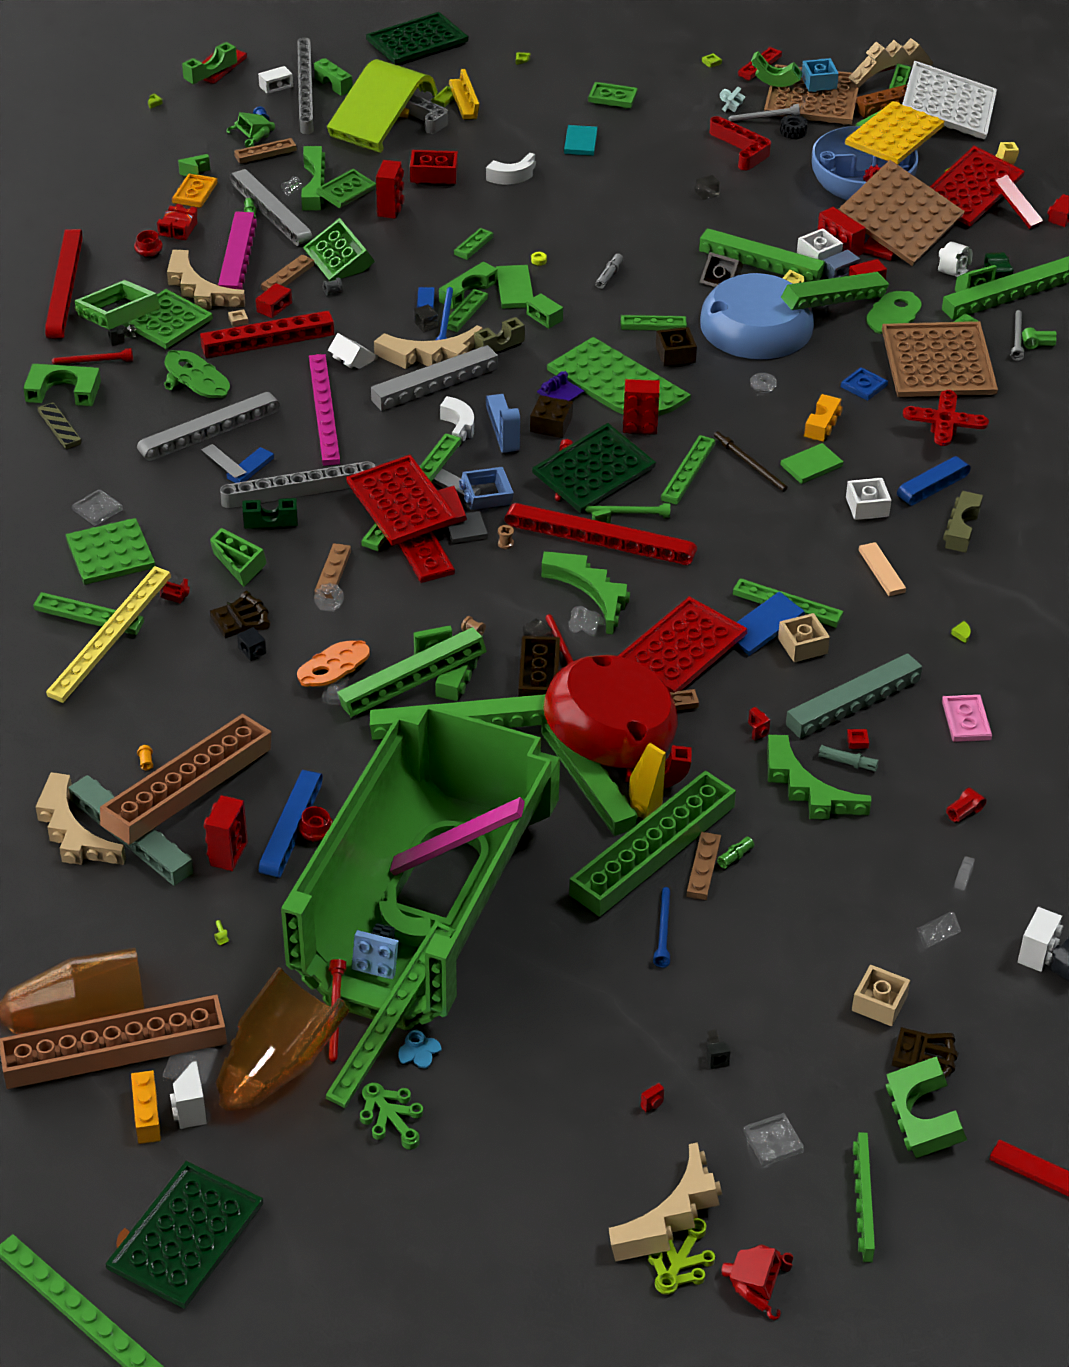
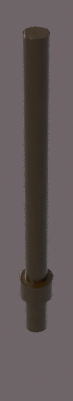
(729, 444)

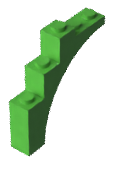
(594, 582)
(802, 786)

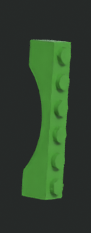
(315, 163)

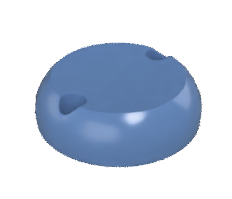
(842, 167)
(752, 320)

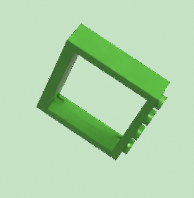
(142, 302)

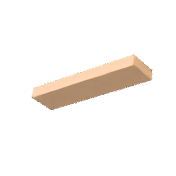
(882, 569)

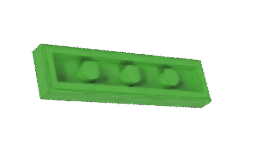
(466, 309)
(643, 322)

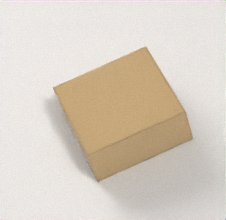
(238, 318)

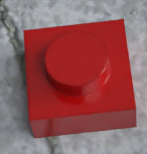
(857, 738)
(652, 1097)

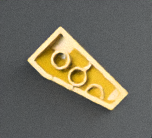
(648, 781)

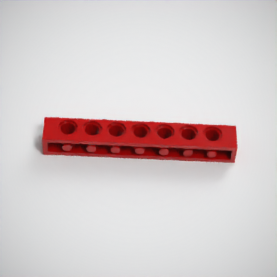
(267, 334)

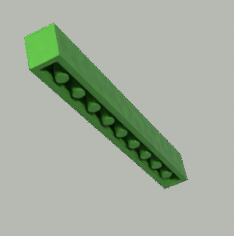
(1006, 289)
(502, 712)

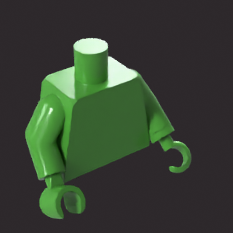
(253, 126)

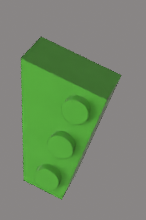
(238, 555)

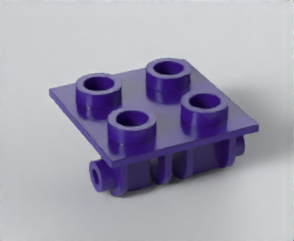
(560, 388)

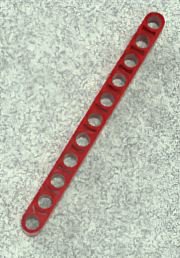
(63, 284)
(601, 534)

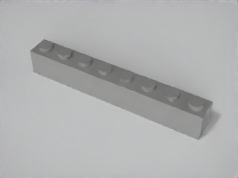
(434, 378)

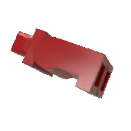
(178, 220)

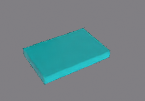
(580, 140)

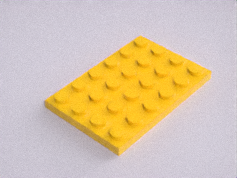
(894, 132)

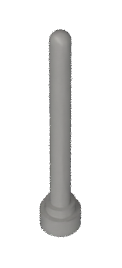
(792, 110)
(1017, 351)

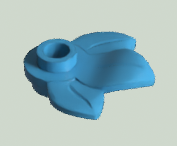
(418, 1049)

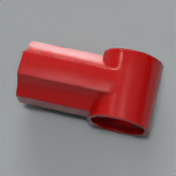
(969, 802)

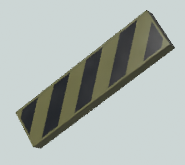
(59, 425)

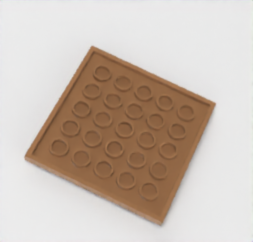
(823, 105)
(901, 212)
(939, 358)

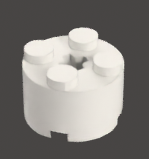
(955, 259)

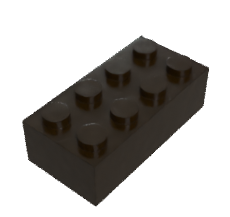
(538, 664)

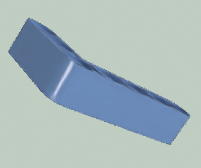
(504, 422)

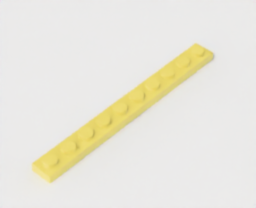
(108, 634)

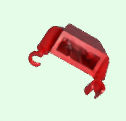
(756, 1273)

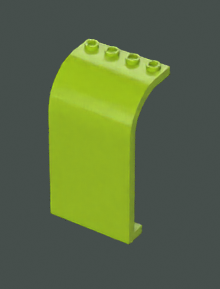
(377, 103)

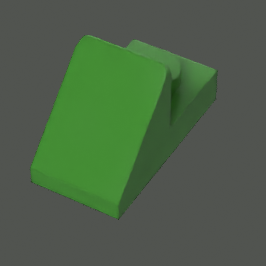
(900, 76)
(194, 165)

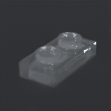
(330, 692)
(938, 929)

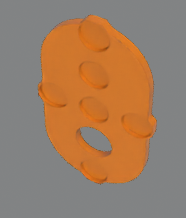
(337, 659)

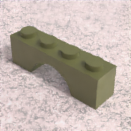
(966, 509)

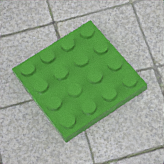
(172, 321)
(110, 551)

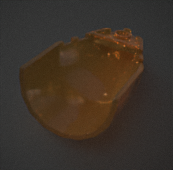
(75, 992)
(275, 1042)

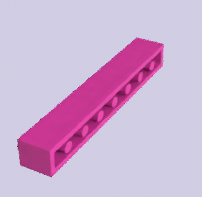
(238, 251)

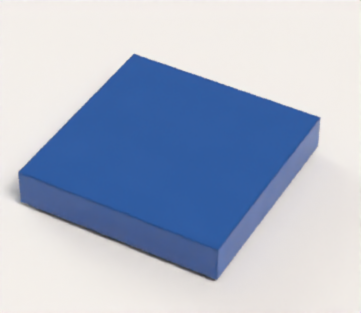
(864, 383)

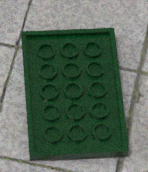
(417, 38)
(593, 467)
(184, 1234)

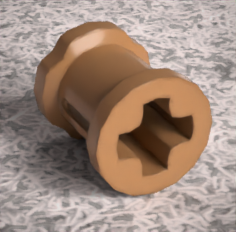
(505, 533)
(468, 623)

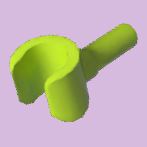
(221, 936)

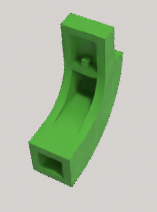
(775, 76)
(407, 929)

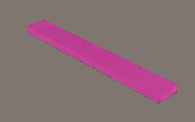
(457, 836)

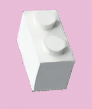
(275, 80)

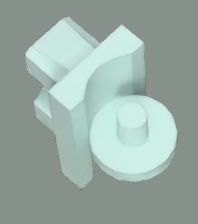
(732, 99)

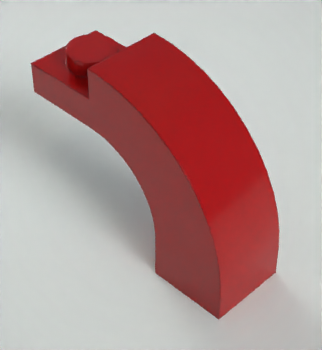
(676, 766)

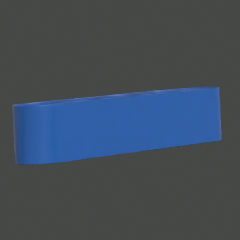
(933, 480)

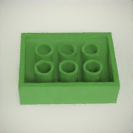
(338, 252)

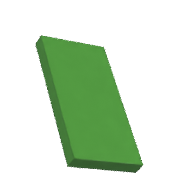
(346, 188)
(514, 286)

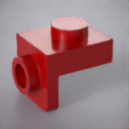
(175, 592)
(759, 722)

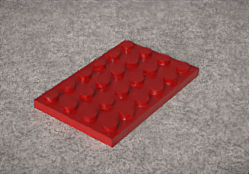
(971, 182)
(401, 499)
(685, 643)

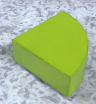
(522, 58)
(154, 101)
(962, 631)

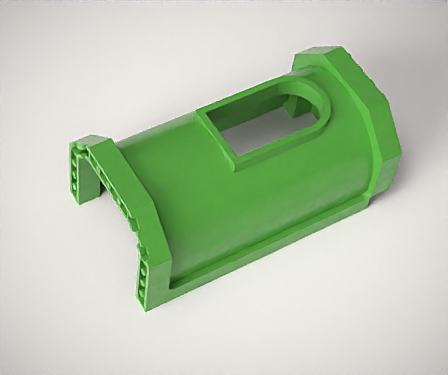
(416, 786)

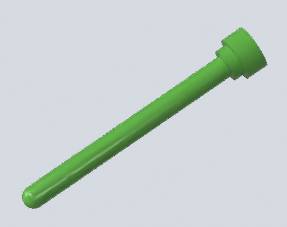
(663, 510)

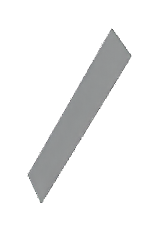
(223, 460)

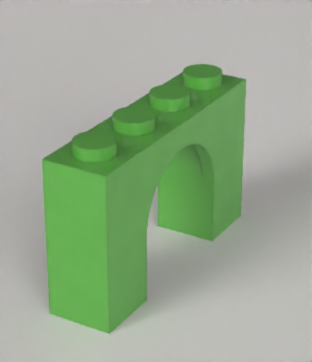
(45, 376)
(923, 1135)

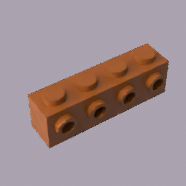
(874, 102)

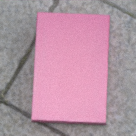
(966, 718)

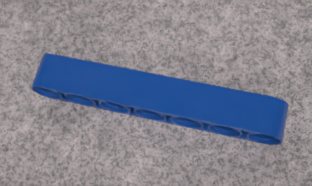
(286, 831)

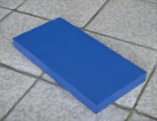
(764, 622)

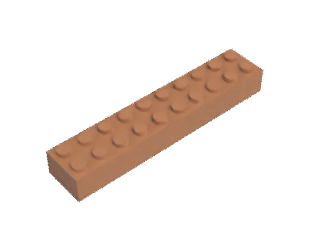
(185, 779)
(112, 1041)

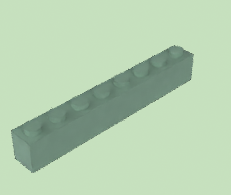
(853, 695)
(151, 847)

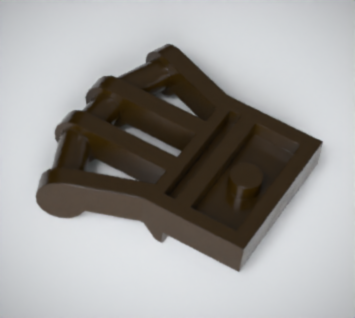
(229, 618)
(913, 1044)

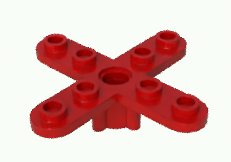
(945, 419)

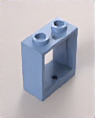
(486, 476)

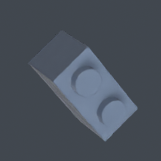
(839, 264)

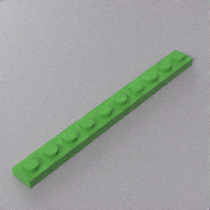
(431, 466)
(383, 1023)
(74, 1305)

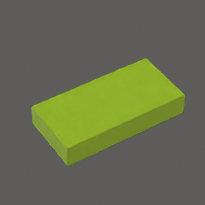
(444, 97)

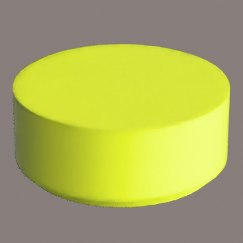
(539, 258)

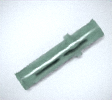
(856, 760)

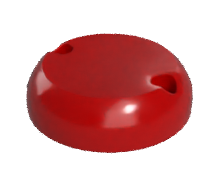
(610, 710)

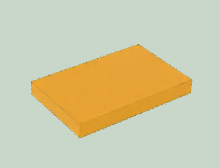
(194, 190)

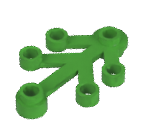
(390, 1112)

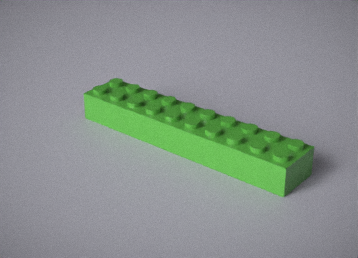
(651, 843)

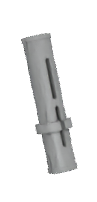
(611, 268)

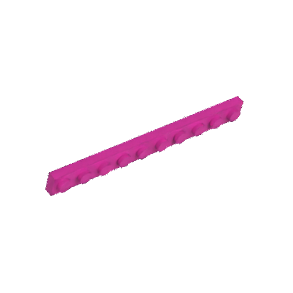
(324, 410)

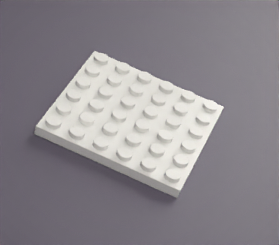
(952, 98)

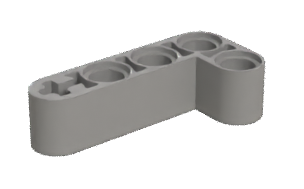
(434, 115)

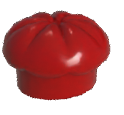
(148, 243)
(314, 823)

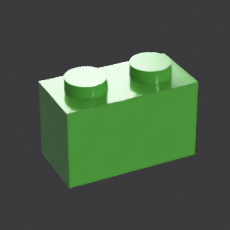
(544, 310)

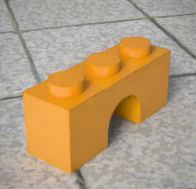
(820, 424)
(145, 1107)

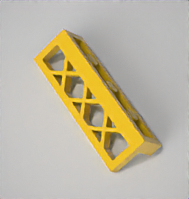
(465, 96)

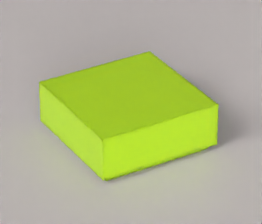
(711, 60)

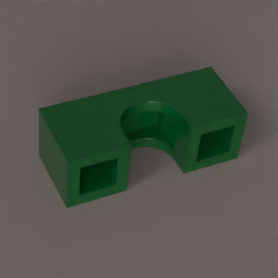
(257, 517)

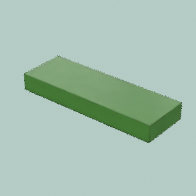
(473, 243)

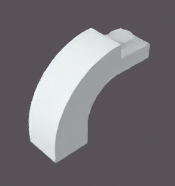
(511, 173)
(459, 414)

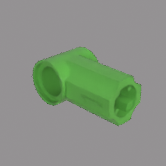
(1038, 338)

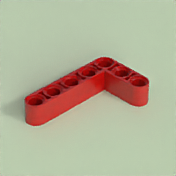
(754, 146)

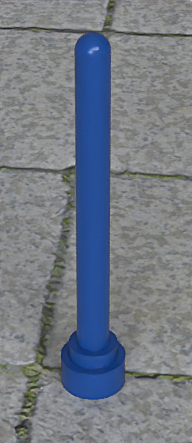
(444, 324)
(661, 956)

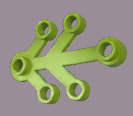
(682, 1261)

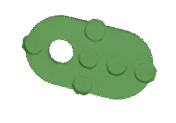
(888, 313)
(200, 378)

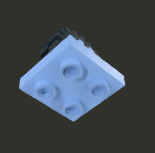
(376, 951)

